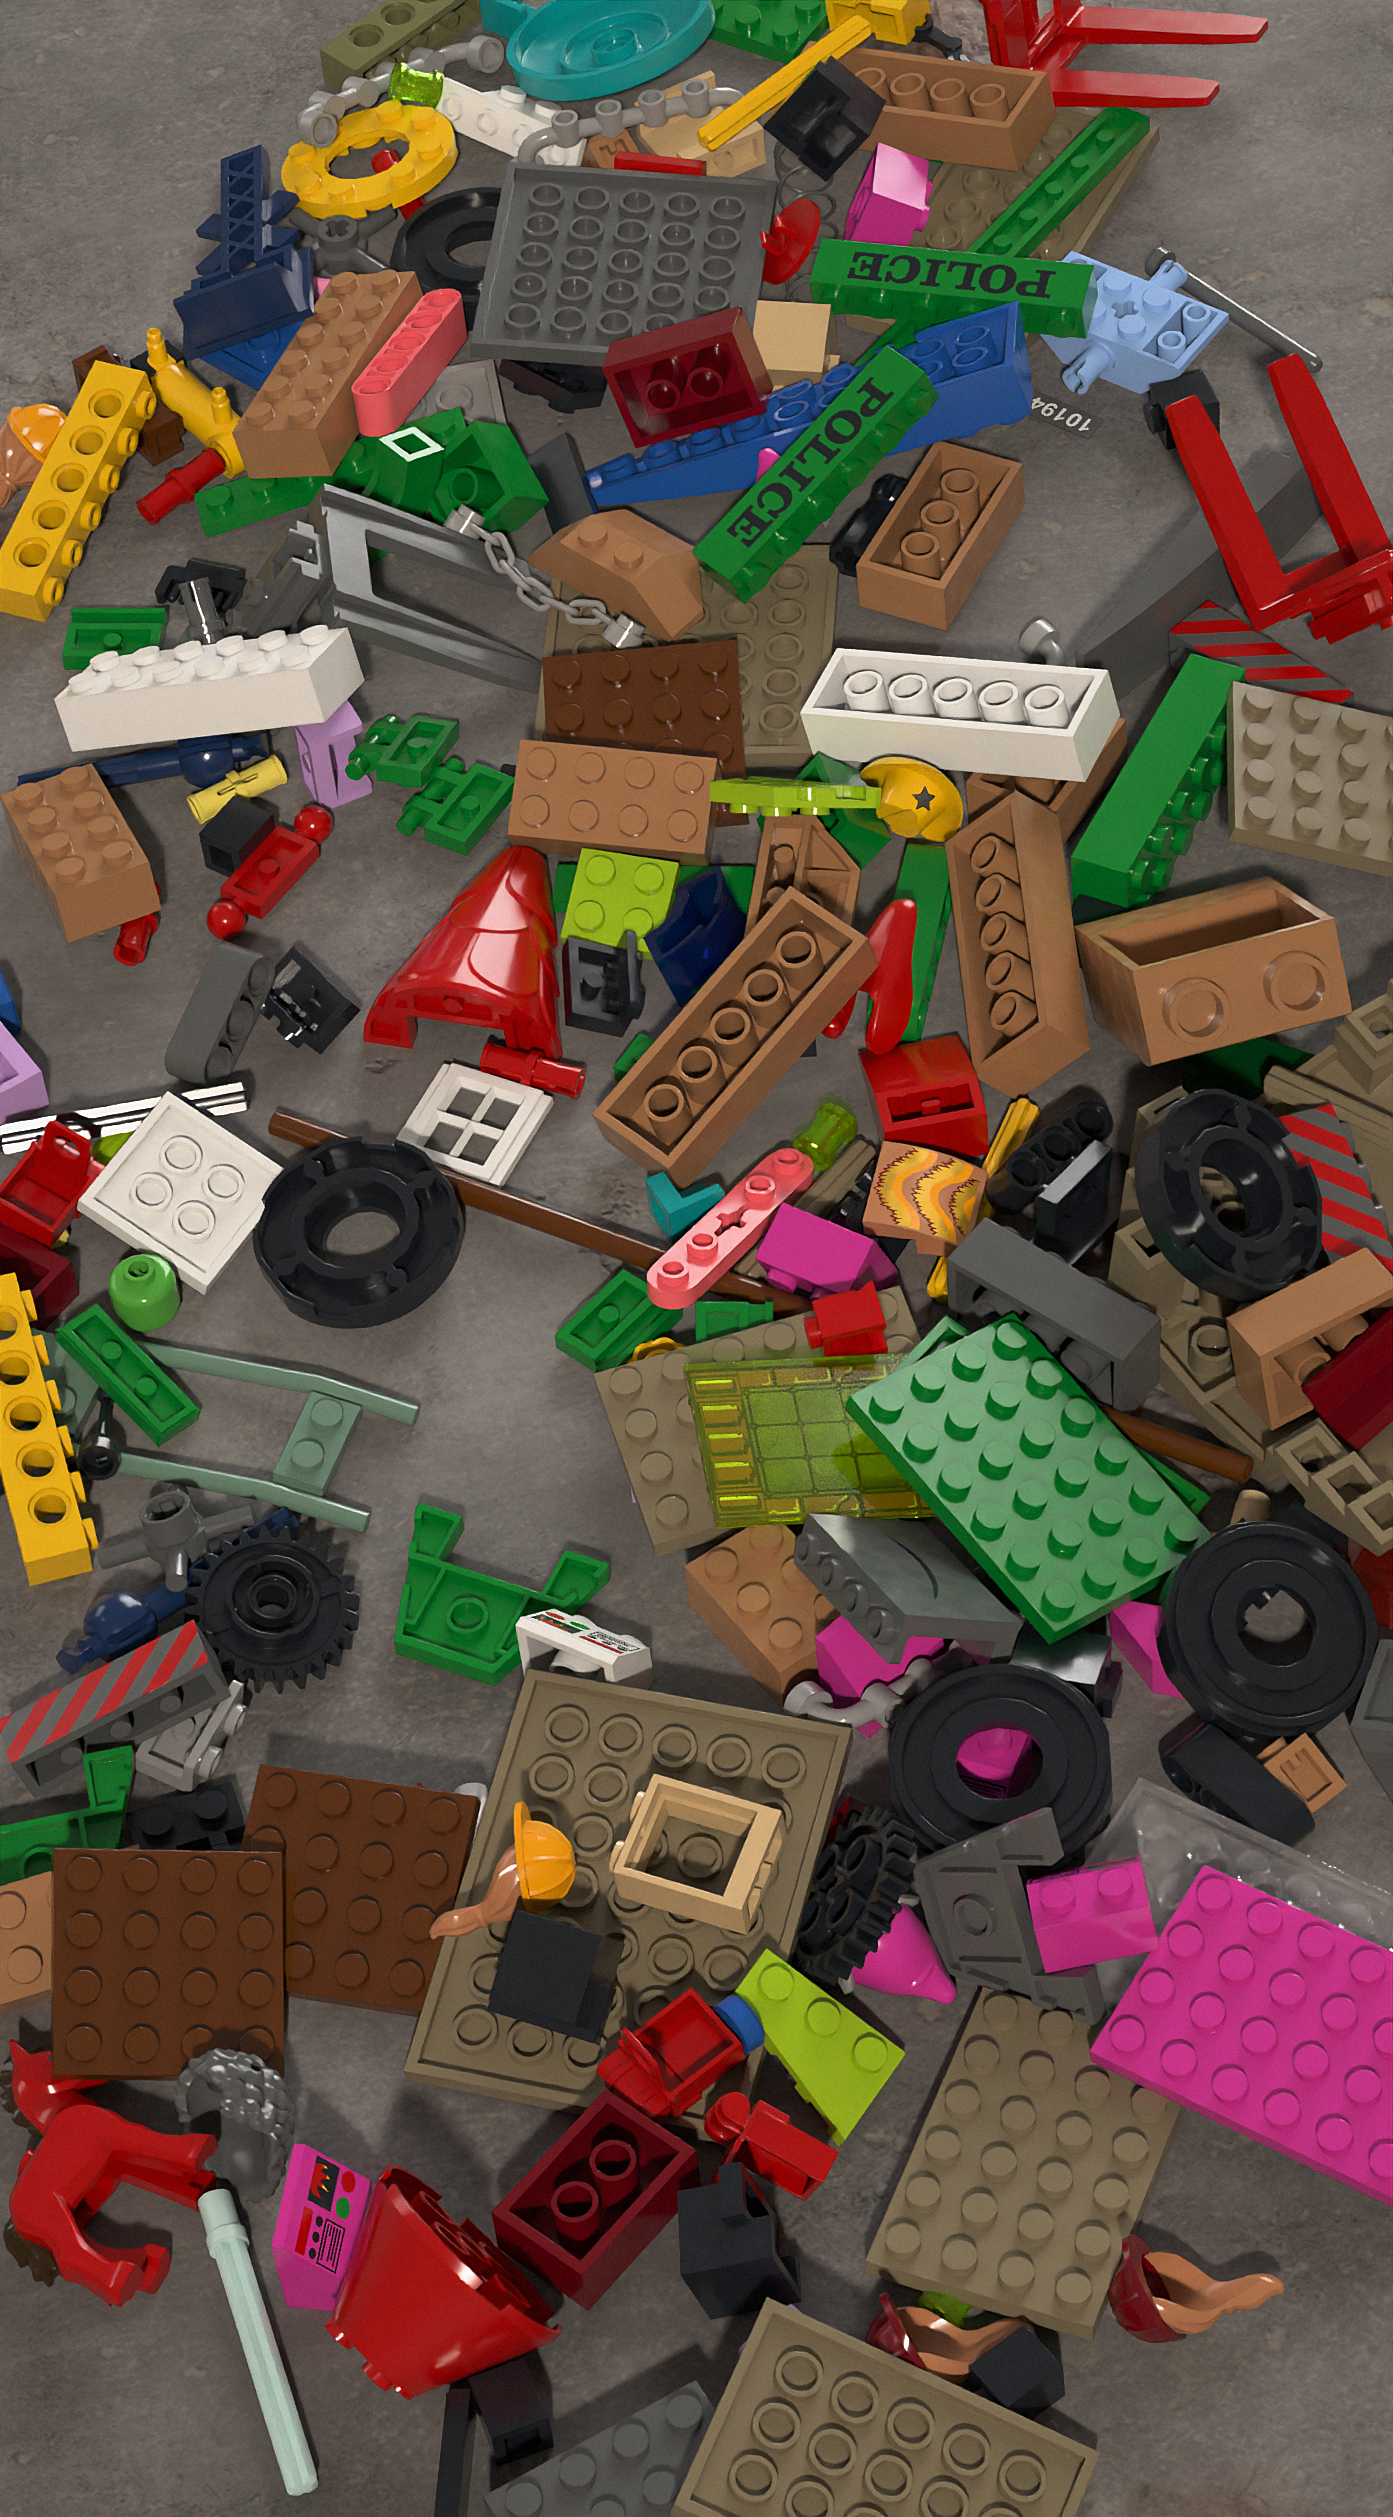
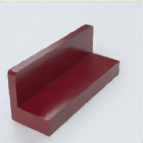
(1357, 1387)

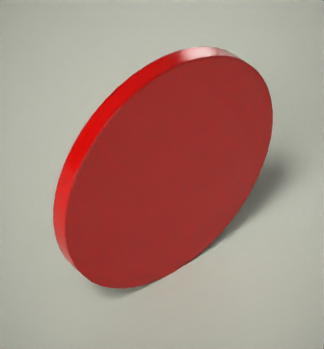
(790, 240)

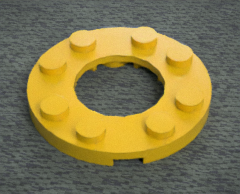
(423, 167)

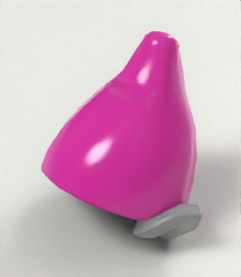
(905, 1961)

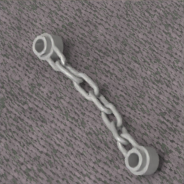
(621, 632)

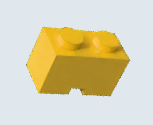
(888, 19)

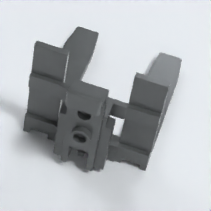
(332, 559)

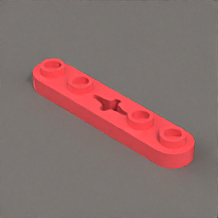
(706, 1252)

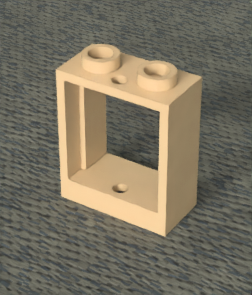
(757, 1823)

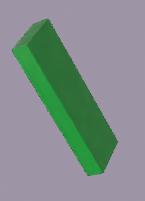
(127, 1375)

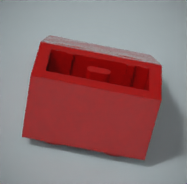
(927, 1097)

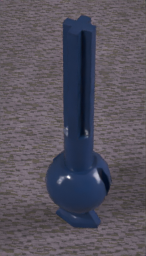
(199, 759)
(126, 1621)

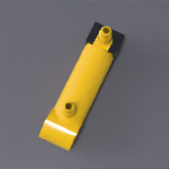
(203, 410)

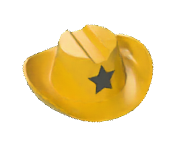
(915, 798)

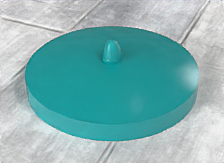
(603, 45)

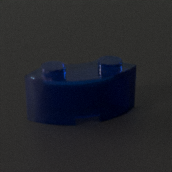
(697, 934)

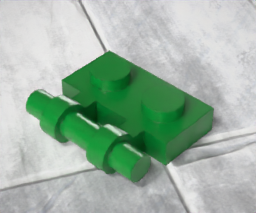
(403, 752)
(467, 812)

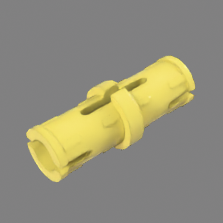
(242, 785)

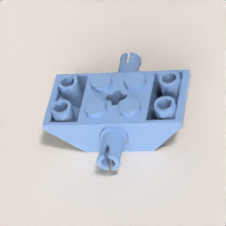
(1137, 330)

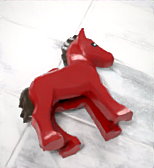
(78, 2169)

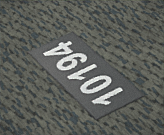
(1064, 415)

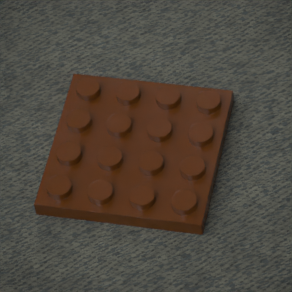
(652, 701)
(361, 1882)
(164, 1960)

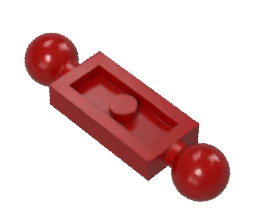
(269, 872)

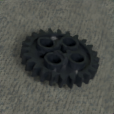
(854, 1895)

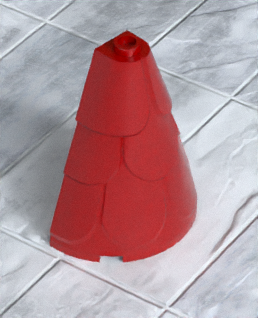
(483, 963)

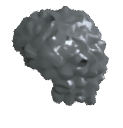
(246, 2112)

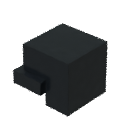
(826, 117)
(1077, 1658)
(556, 1977)
(733, 2247)

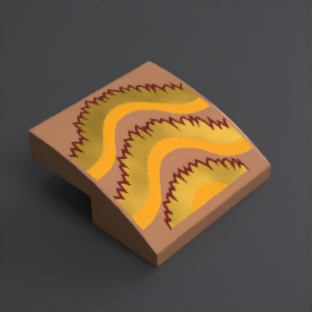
(924, 1198)

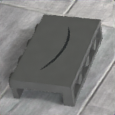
(901, 1584)

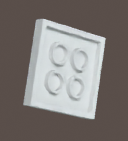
(182, 1192)

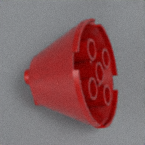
(432, 2294)

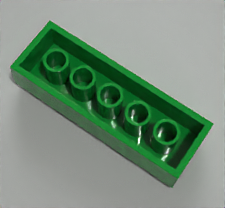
(1159, 791)

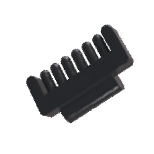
(223, 582)

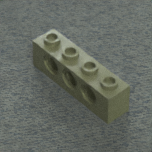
(392, 34)

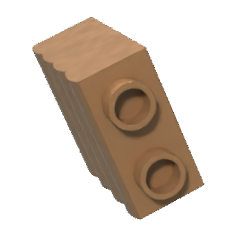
(1213, 970)

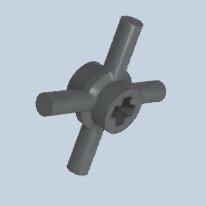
(341, 242)

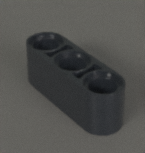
(1046, 1155)
(1232, 1783)

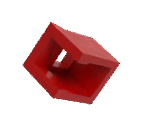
(847, 1323)

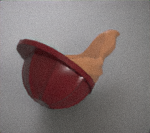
(1167, 2297)
(932, 2341)

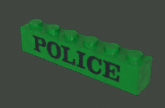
(949, 285)
(816, 474)

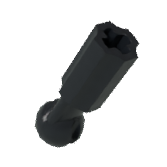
(864, 525)

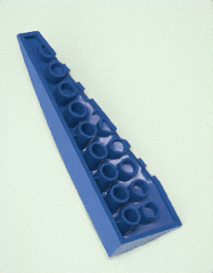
(972, 362)

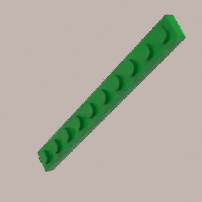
(1046, 200)

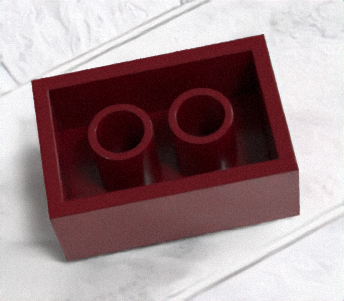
(687, 377)
(595, 2199)

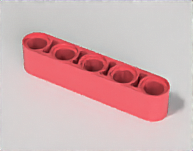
(409, 362)

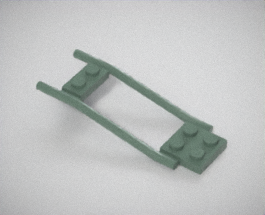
(309, 1454)

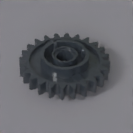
(280, 1573)

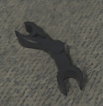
(949, 45)

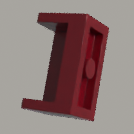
(41, 1271)

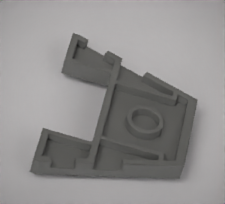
(984, 1920)

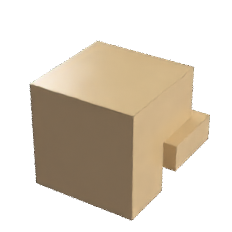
(796, 341)

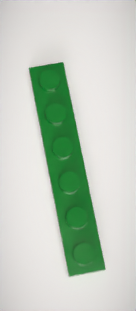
(253, 500)

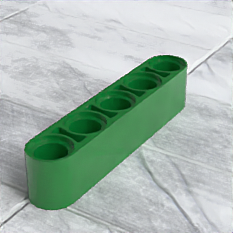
(927, 883)

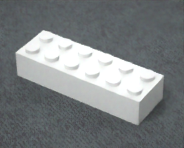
(210, 688)
(962, 713)

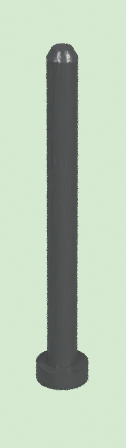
(1237, 313)

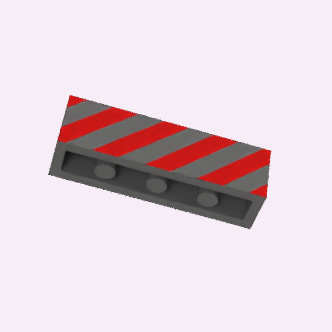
(1224, 638)
(1348, 1211)
(114, 1707)

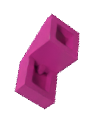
(1135, 1634)

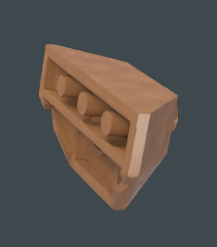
(629, 569)
(806, 857)

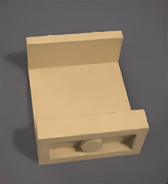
(680, 139)

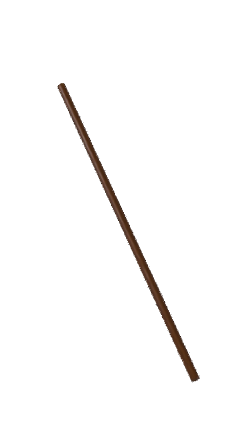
(741, 1289)

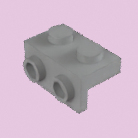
(193, 1746)

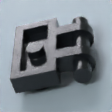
(190, 1822)

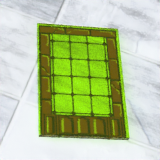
(787, 1447)

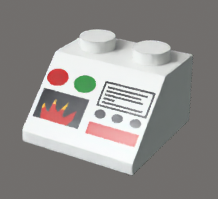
(580, 1649)

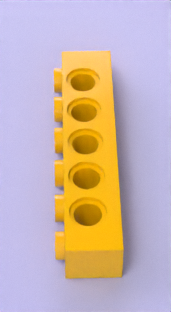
(73, 489)
(46, 1549)

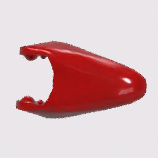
(891, 981)

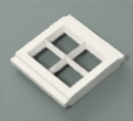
(511, 1143)

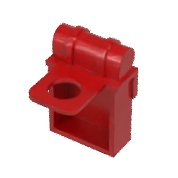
(47, 1183)
(671, 2058)
(768, 2145)

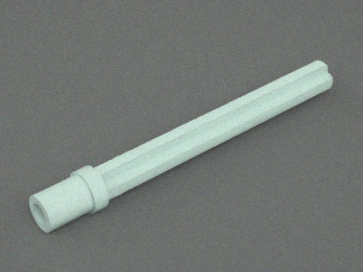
(228, 2245)

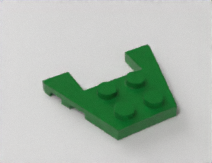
(468, 1618)
(29, 1843)

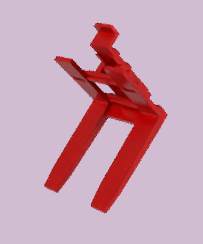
(1053, 42)
(1340, 590)

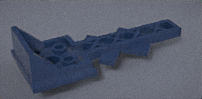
(246, 304)

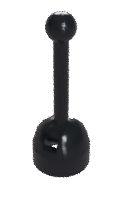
(99, 1446)

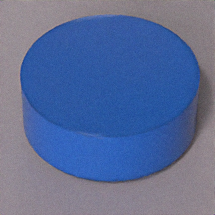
(741, 2021)

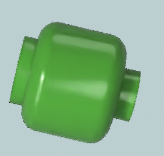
(144, 1292)

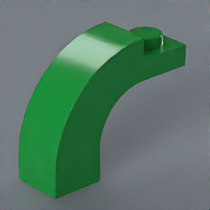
(404, 475)

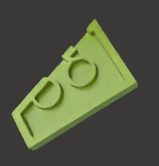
(821, 2043)

